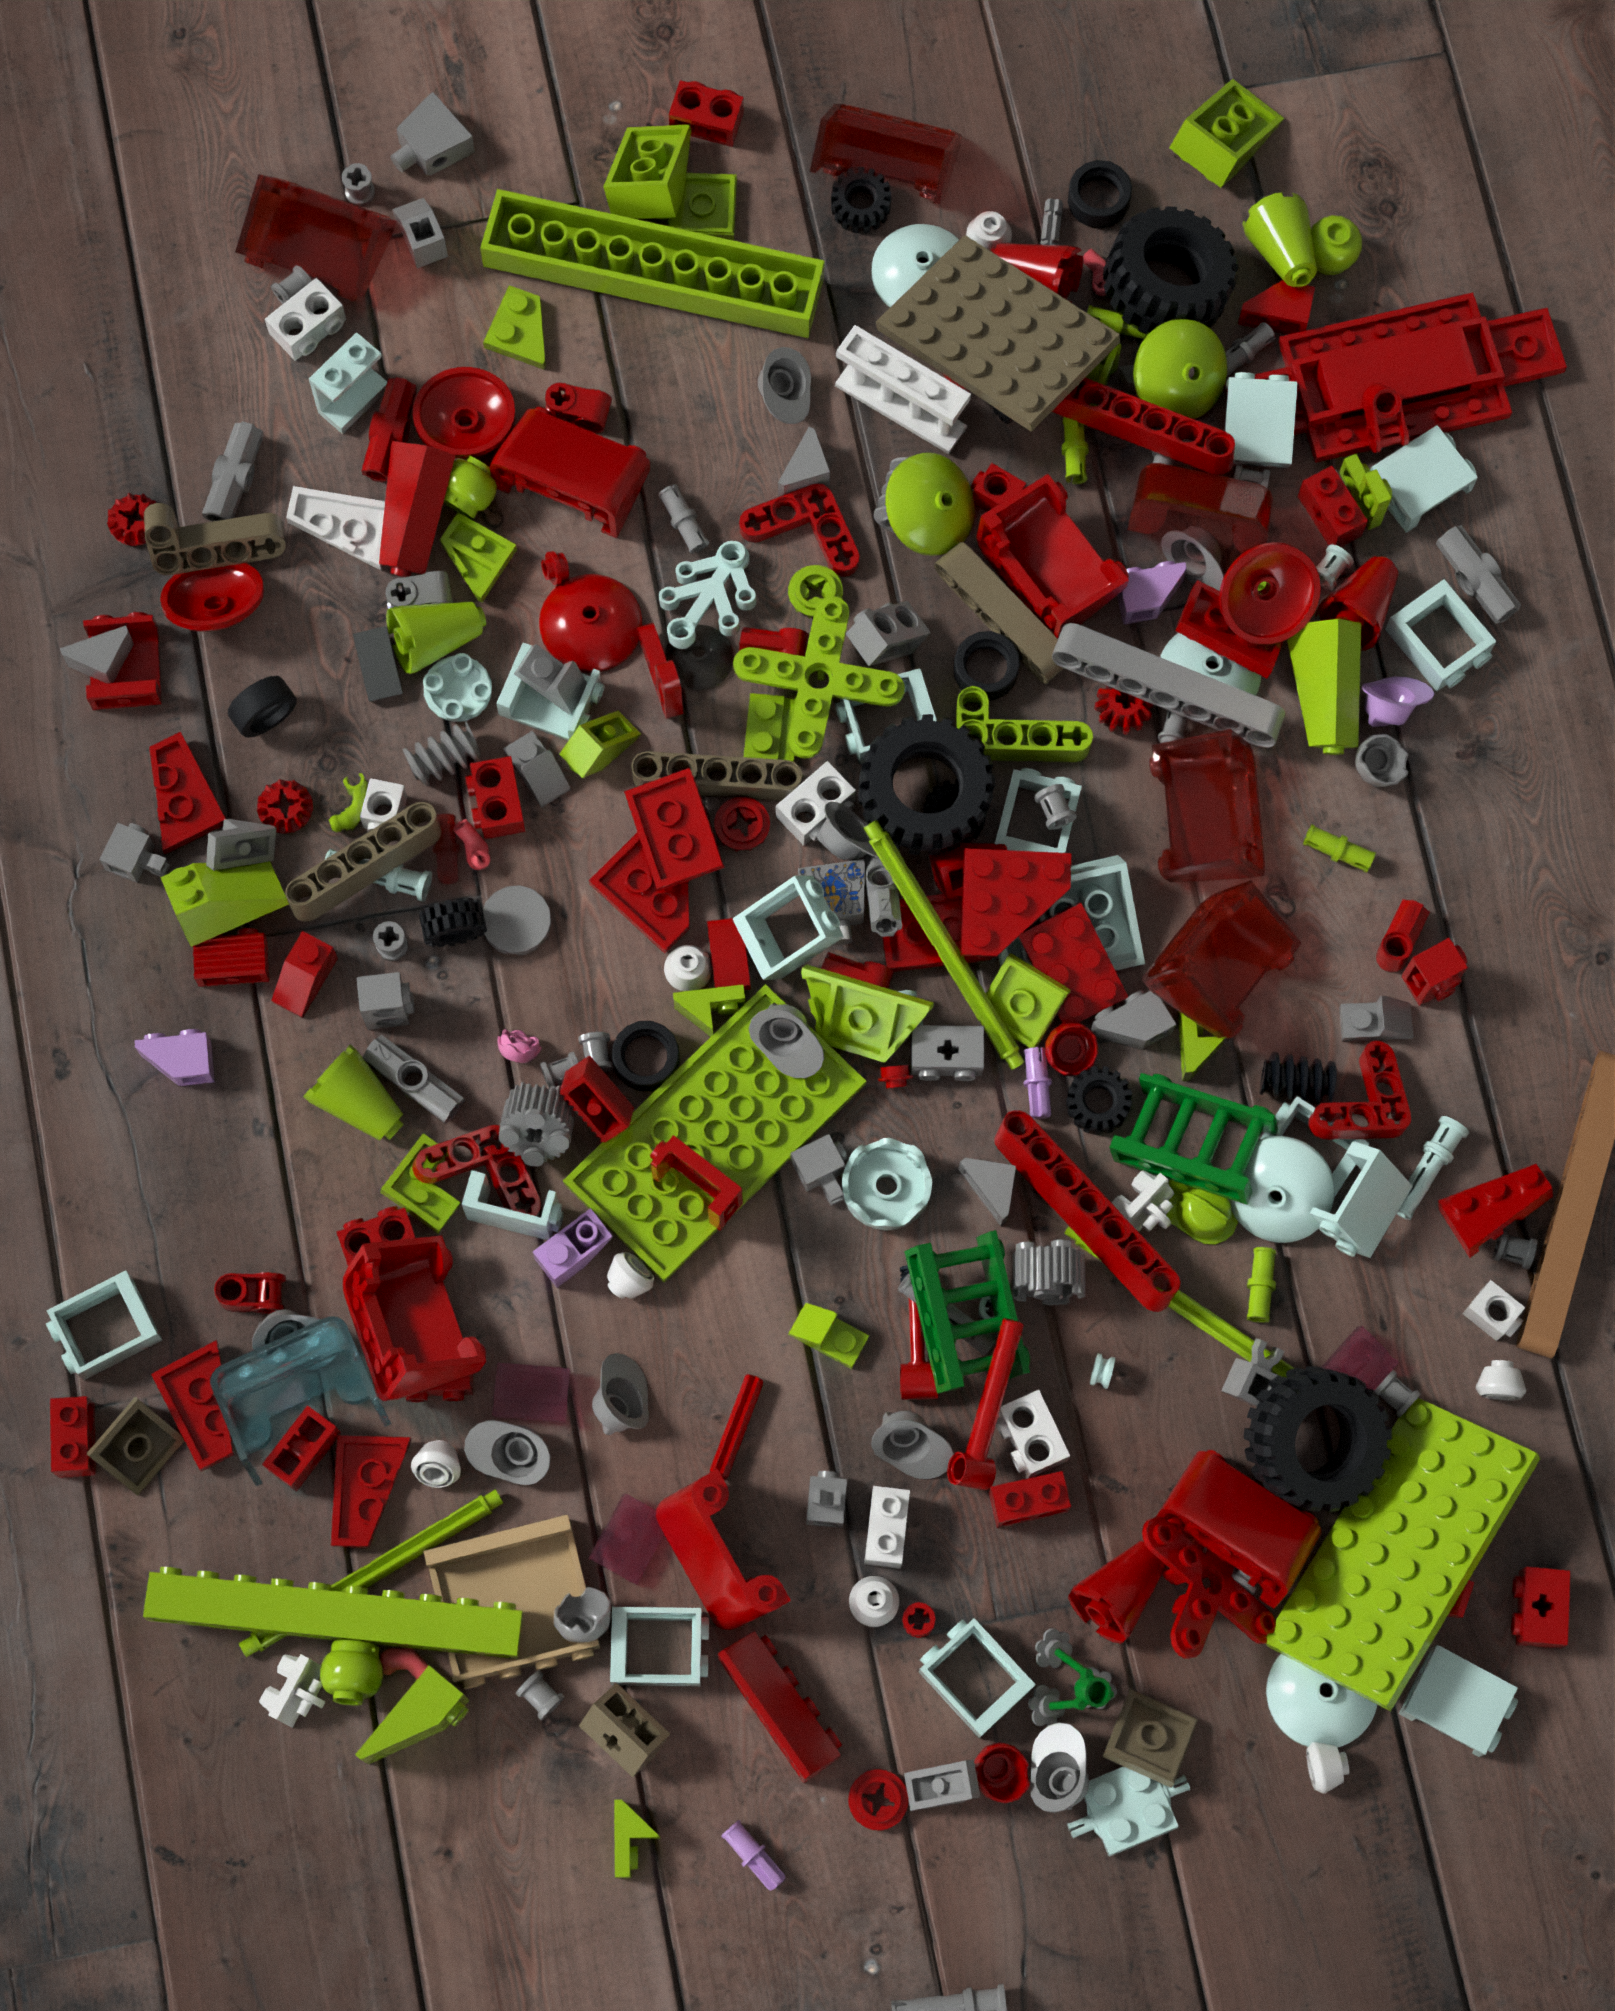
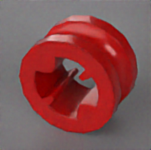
(927, 1627)

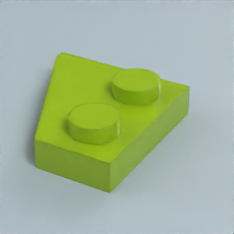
(518, 328)
(477, 553)

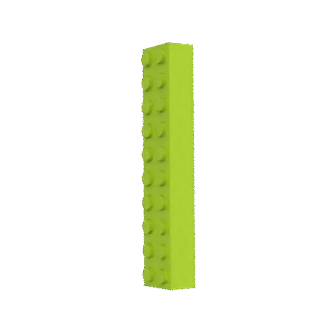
(652, 263)

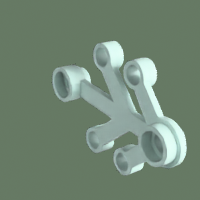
(709, 591)

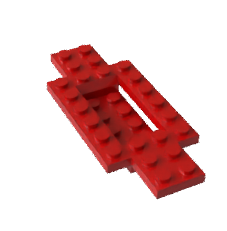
(1416, 354)

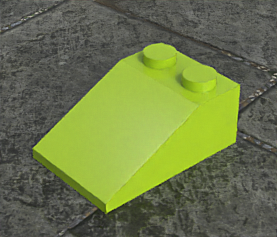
(1225, 132)
(649, 172)
(221, 899)
(421, 1712)

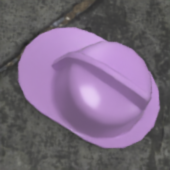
(1394, 699)

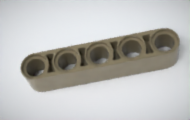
(999, 609)
(733, 767)
(358, 876)

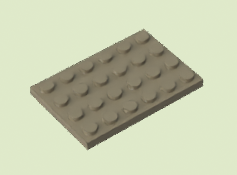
(998, 332)

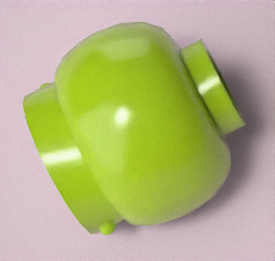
(1335, 244)
(470, 487)
(351, 1671)

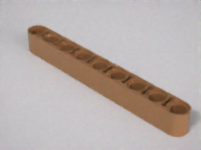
(1572, 1213)

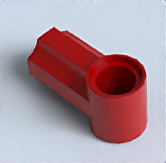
(787, 640)
(1402, 934)
(868, 971)

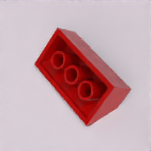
(779, 1705)

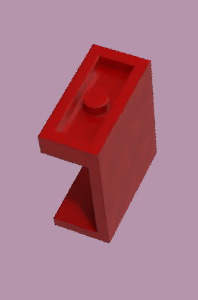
(139, 677)

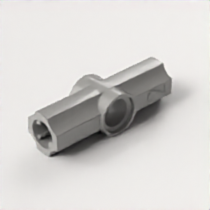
(233, 472)
(1478, 574)
(882, 898)
(429, 1093)

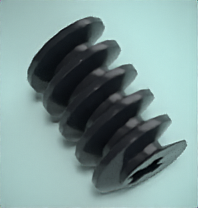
(1298, 1077)

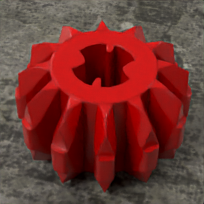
(1114, 712)

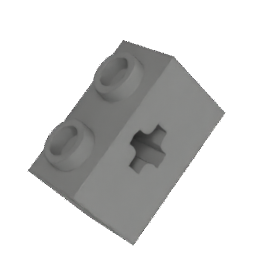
(965, 1046)

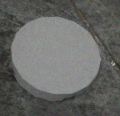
(516, 920)

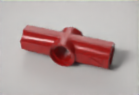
(388, 425)

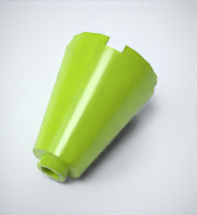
(1283, 236)
(432, 631)
(356, 1096)

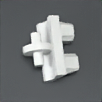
(1151, 1204)
(298, 1691)

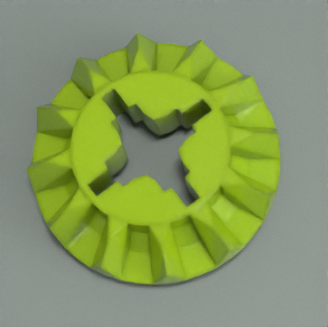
(813, 577)

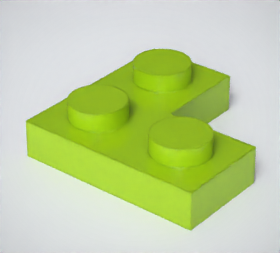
(1367, 489)
(421, 1200)

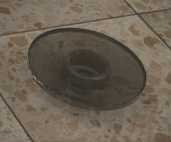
(703, 671)

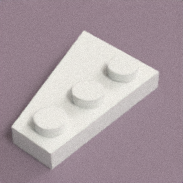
(340, 520)

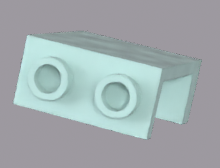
(347, 383)
(1261, 419)
(1424, 475)
(529, 707)
(1368, 1205)
(478, 1210)
(1460, 1700)

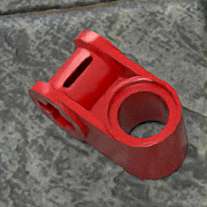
(580, 406)
(1387, 424)
(254, 1292)

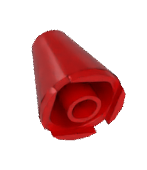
(1051, 265)
(1363, 598)
(1118, 1592)

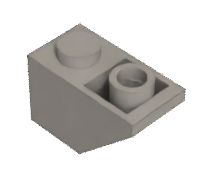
(421, 232)
(1136, 1023)

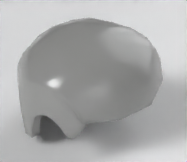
(1381, 761)
(584, 1616)

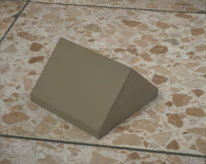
(136, 1446)

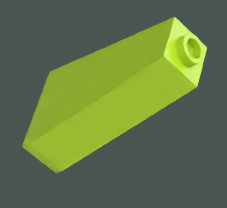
(1328, 682)

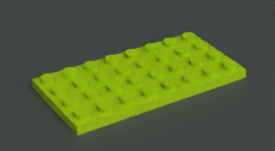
(729, 1111)
(1402, 1553)

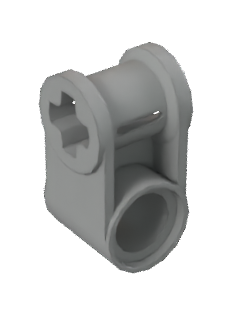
(420, 589)

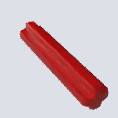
(737, 1425)

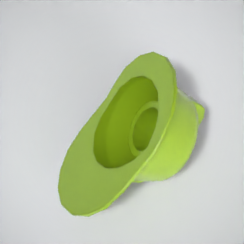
(1201, 1214)

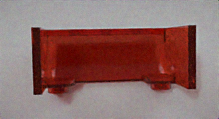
(889, 145)

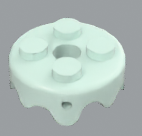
(886, 1159)

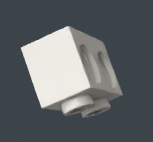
(299, 314)
(809, 798)
(1041, 1431)
(887, 1527)

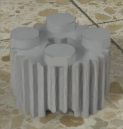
(536, 1123)
(1048, 1272)

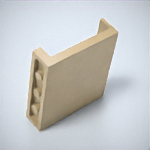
(518, 1566)

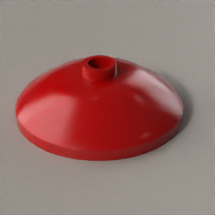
(459, 398)
(212, 597)
(1283, 604)
(596, 641)

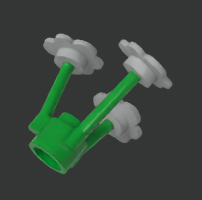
(1090, 1689)

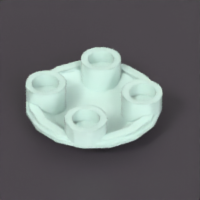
(457, 688)

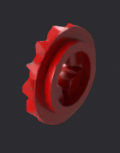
(120, 525)
(750, 811)
(298, 813)
(893, 1790)

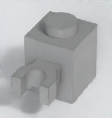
(131, 852)
(820, 1165)
(1249, 1378)
(826, 1500)

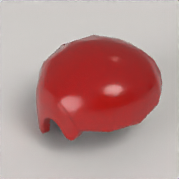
(1071, 1048)
(1002, 1772)

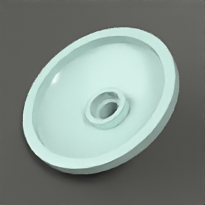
(896, 263)
(1195, 656)
(1299, 1176)
(1306, 1714)

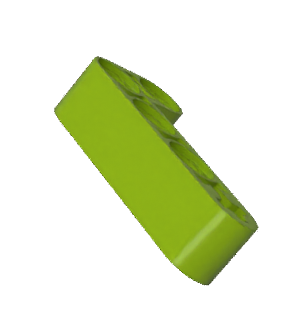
(1023, 733)

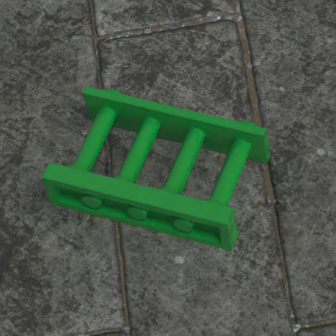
(1198, 1171)
(934, 1299)

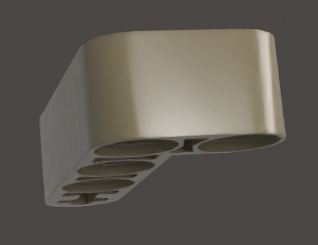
(211, 543)

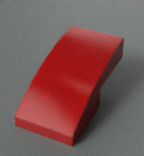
(728, 954)

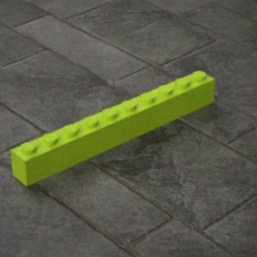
(333, 1614)

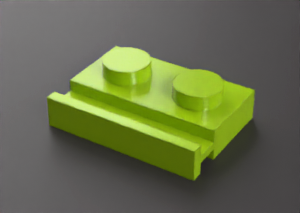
(769, 727)

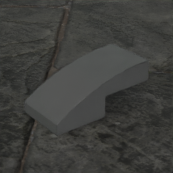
(377, 663)

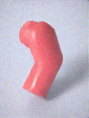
(1096, 265)
(475, 846)
(402, 1659)

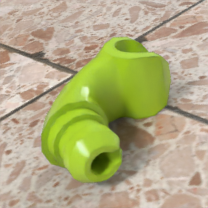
(351, 816)

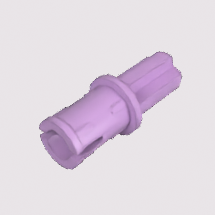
(1037, 1083)
(754, 1856)

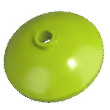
(1165, 363)
(917, 507)

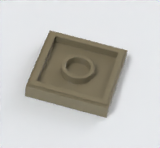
(1150, 1738)

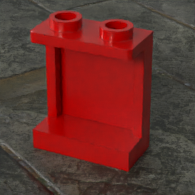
(723, 1190)

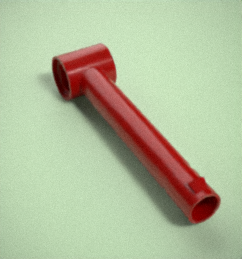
(973, 1467)

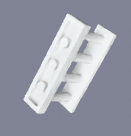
(902, 389)

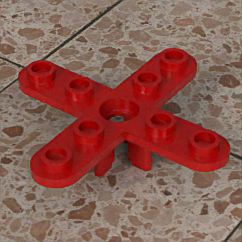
(1200, 1605)

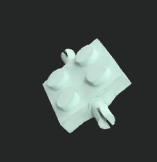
(1128, 1809)

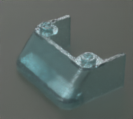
(287, 1375)

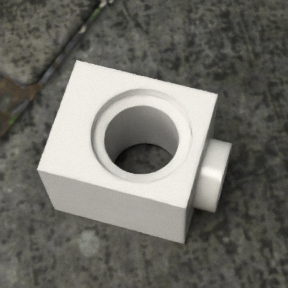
(381, 793)
(1494, 1295)

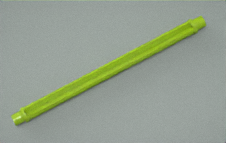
(944, 944)
(1206, 1321)
(396, 1557)

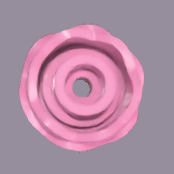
(518, 1046)

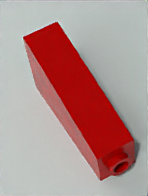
(413, 505)

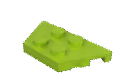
(861, 1014)

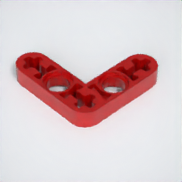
(805, 513)
(662, 671)
(1375, 1110)
(491, 1158)

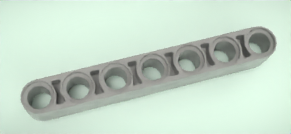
(1168, 685)

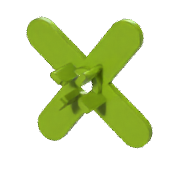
(823, 656)

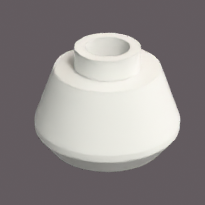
(989, 230)
(688, 968)
(629, 1276)
(1501, 1381)
(436, 1464)
(861, 1601)
(1326, 1766)

